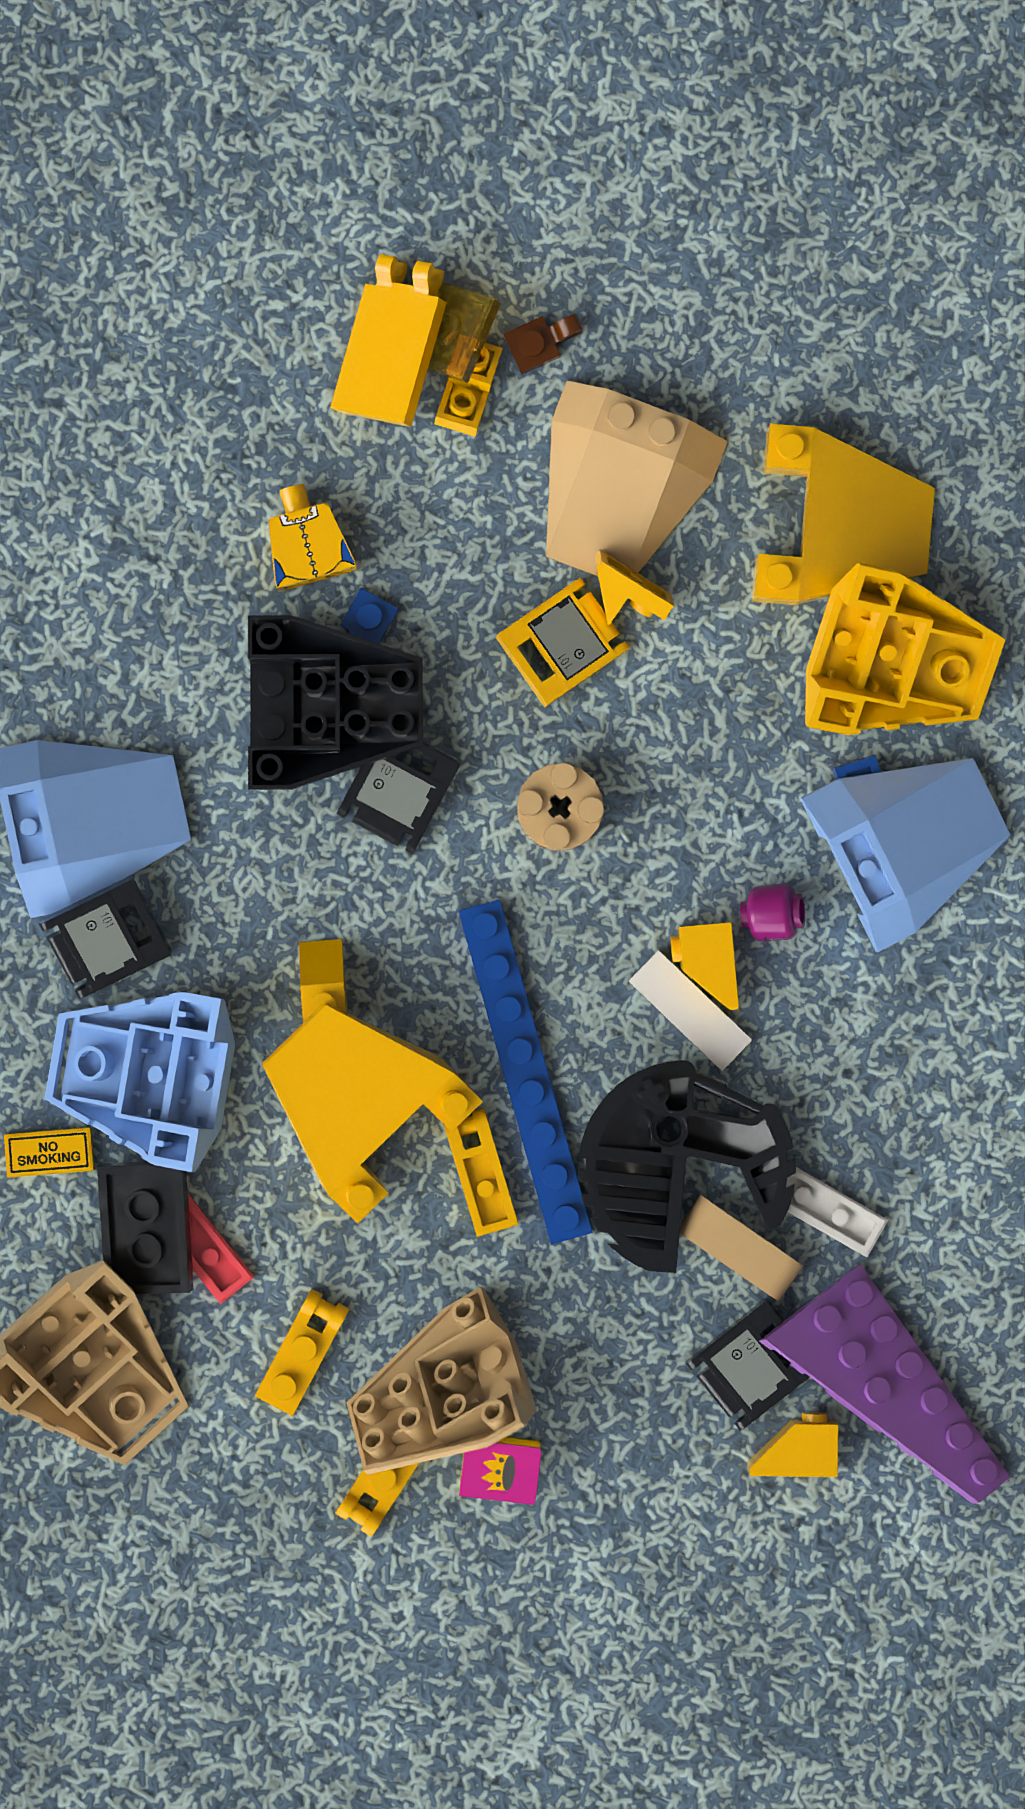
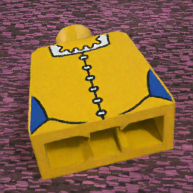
(306, 542)

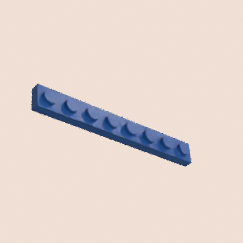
(525, 1071)

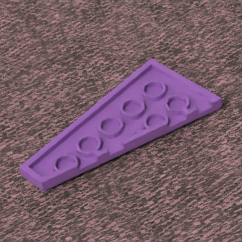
(876, 1370)

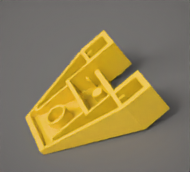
(851, 515)
(351, 1090)

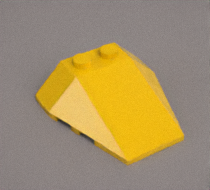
(895, 657)

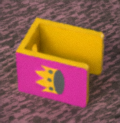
(502, 1471)

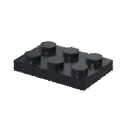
(146, 1226)

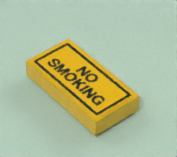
(49, 1152)

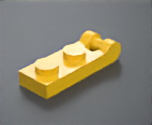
(482, 1176)
(301, 1354)
(382, 1486)

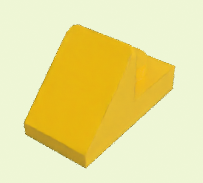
(621, 582)

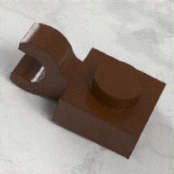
(536, 343)

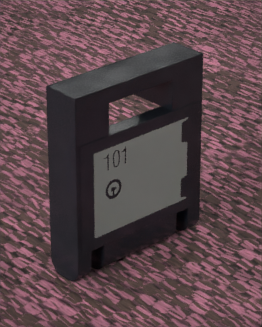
(399, 797)
(97, 942)
(743, 1370)

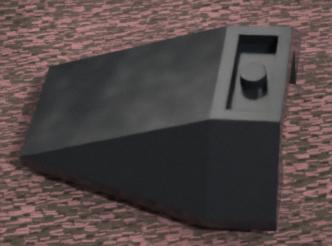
(325, 702)

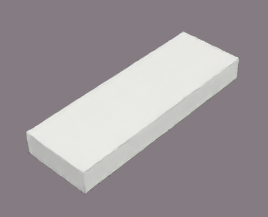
(690, 1010)
(834, 1213)

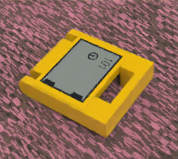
(569, 636)

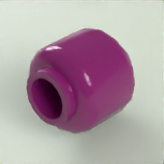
(773, 912)

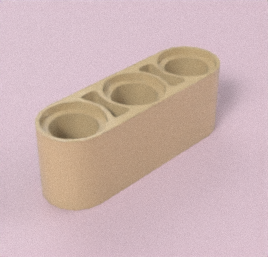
(739, 1248)

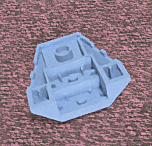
(148, 1074)

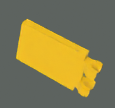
(391, 343)

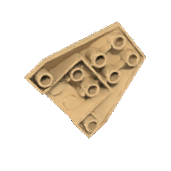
(444, 1390)

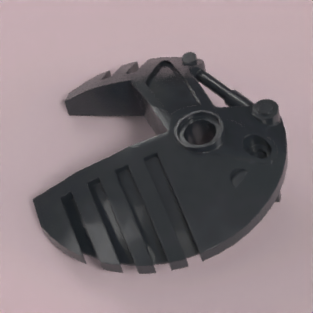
(639, 1177)

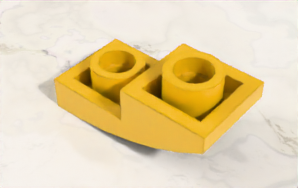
(465, 402)

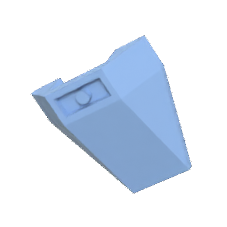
(86, 817)
(907, 839)

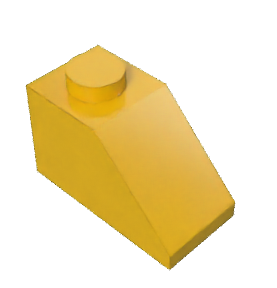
(708, 959)
(322, 975)
(800, 1449)

